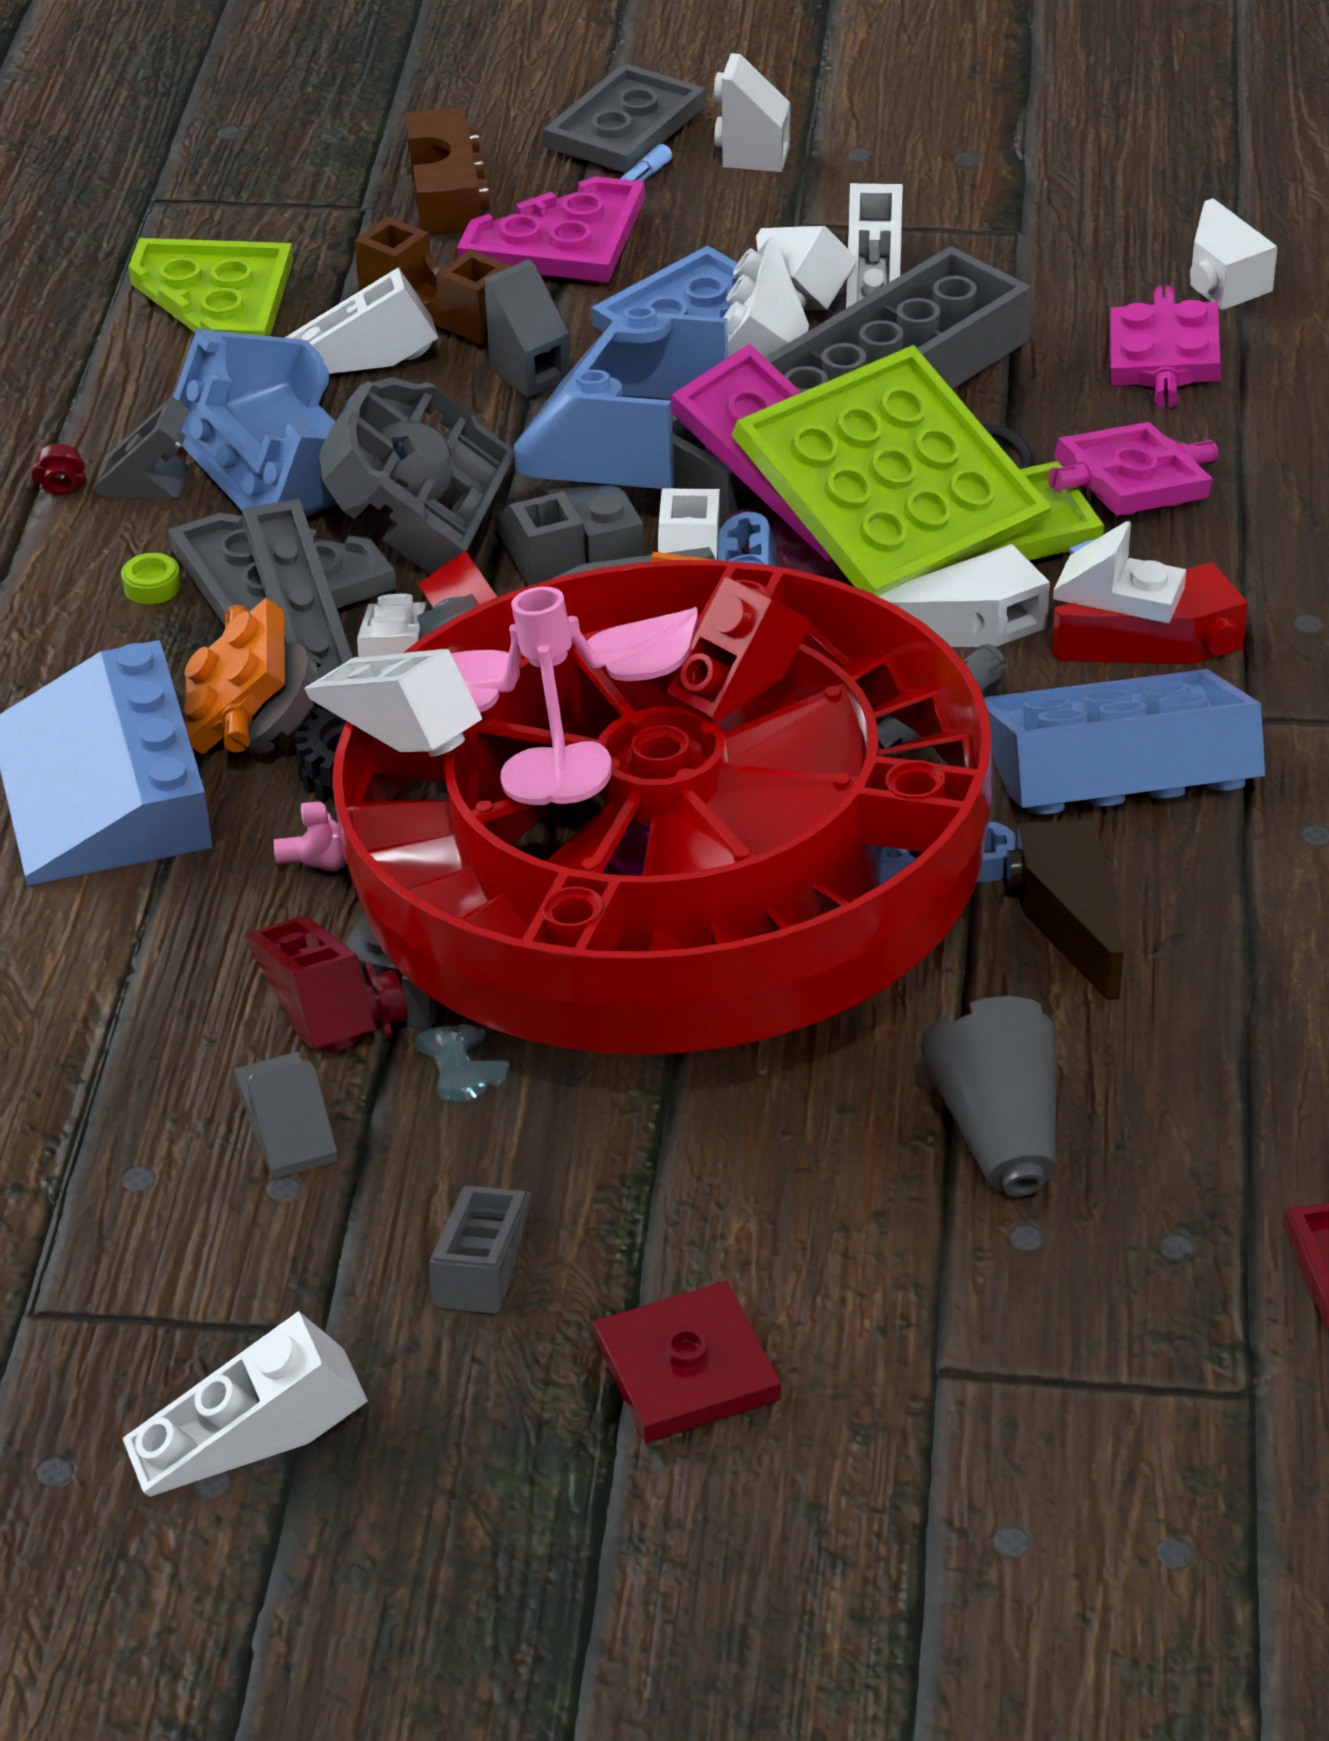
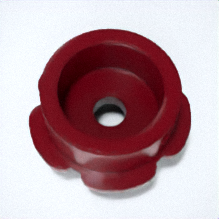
(59, 469)

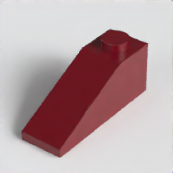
(314, 982)

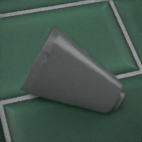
(1000, 1087)

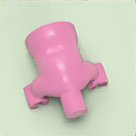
(318, 846)

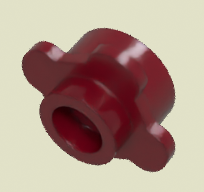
(385, 998)

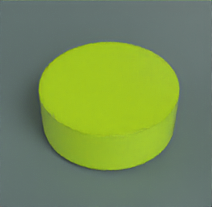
(151, 578)

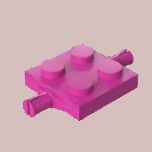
(1165, 344)
(1133, 468)

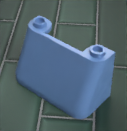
(258, 417)

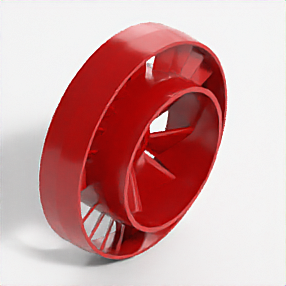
(759, 839)

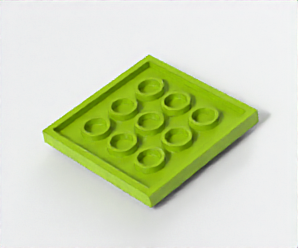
(891, 472)

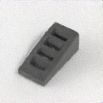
(477, 1255)

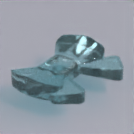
(459, 1077)

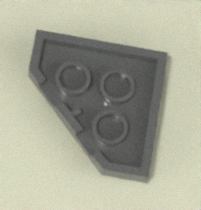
(225, 572)

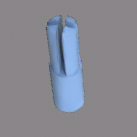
(649, 164)

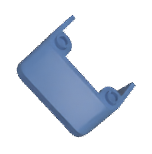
(616, 440)

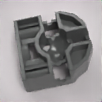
(363, 467)

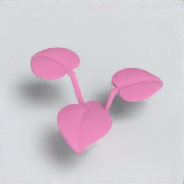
(544, 636)

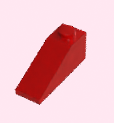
(1204, 626)

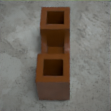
(446, 170)
(450, 295)

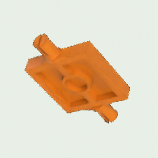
(234, 677)

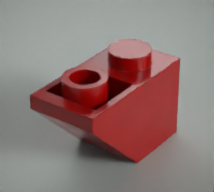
(738, 650)

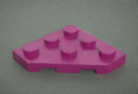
(563, 236)

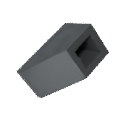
(525, 330)
(543, 536)

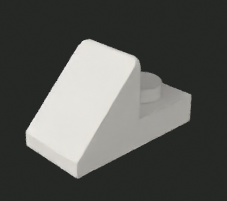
(1110, 581)

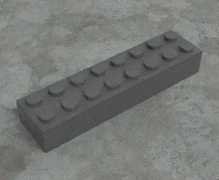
(947, 307)

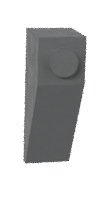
(609, 519)

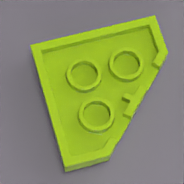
(214, 281)

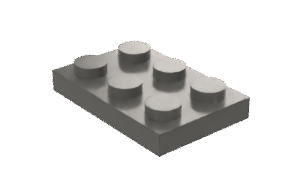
(624, 117)

